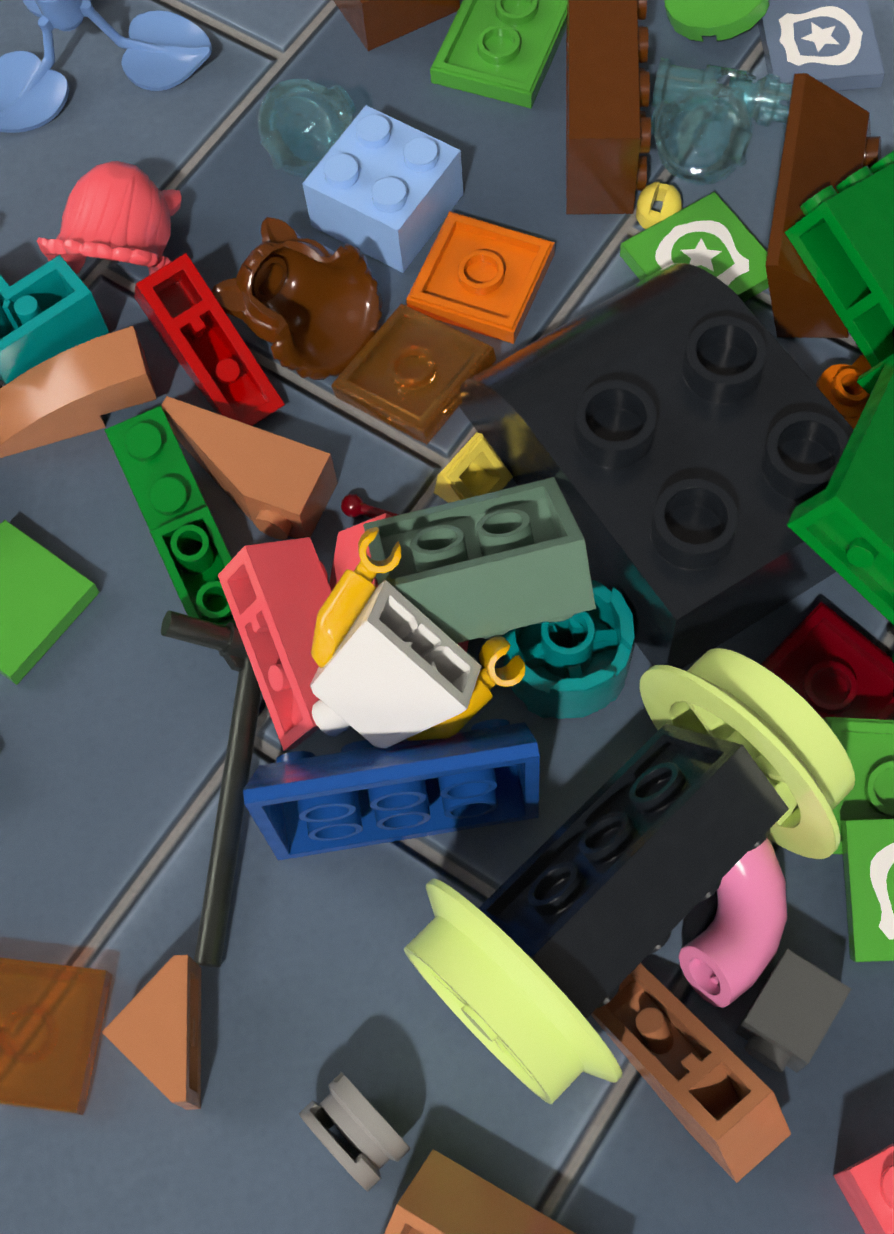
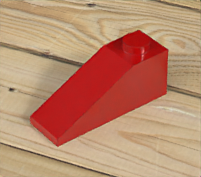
(206, 342)

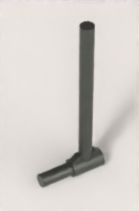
(234, 779)

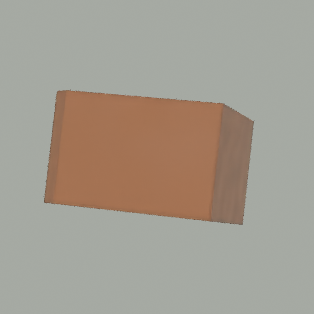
(163, 1031)

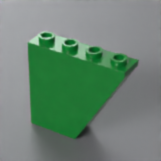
(851, 253)

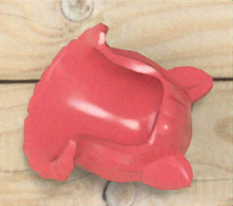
(115, 217)

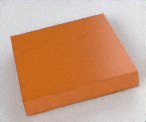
(481, 277)

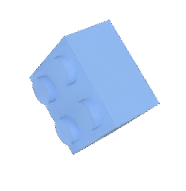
(384, 188)

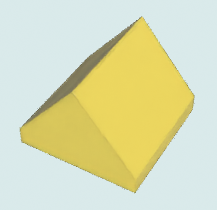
(472, 472)

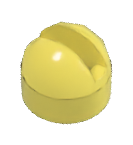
(657, 192)

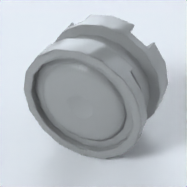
(361, 1128)

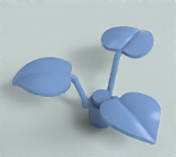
(158, 56)

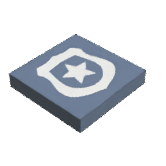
(823, 39)

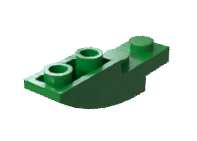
(174, 512)

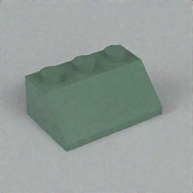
(490, 561)

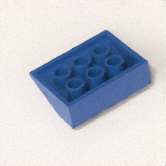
(397, 791)

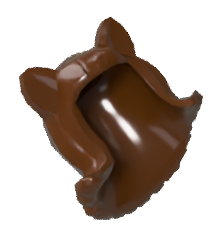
(305, 300)

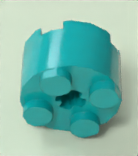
(581, 677)

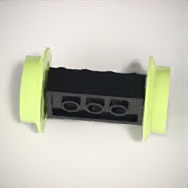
(556, 940)

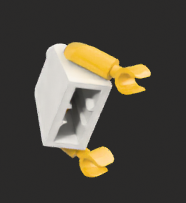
(394, 668)

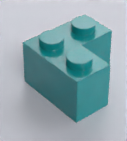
(44, 317)

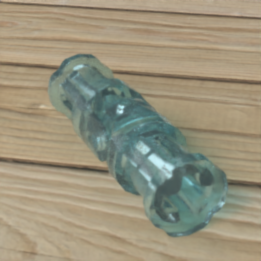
(760, 97)

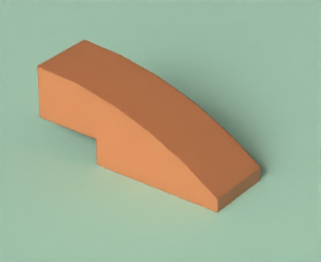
(74, 392)

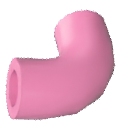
(744, 931)

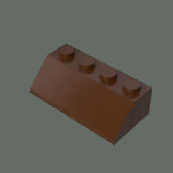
(822, 147)

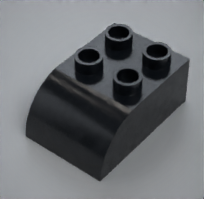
(676, 452)

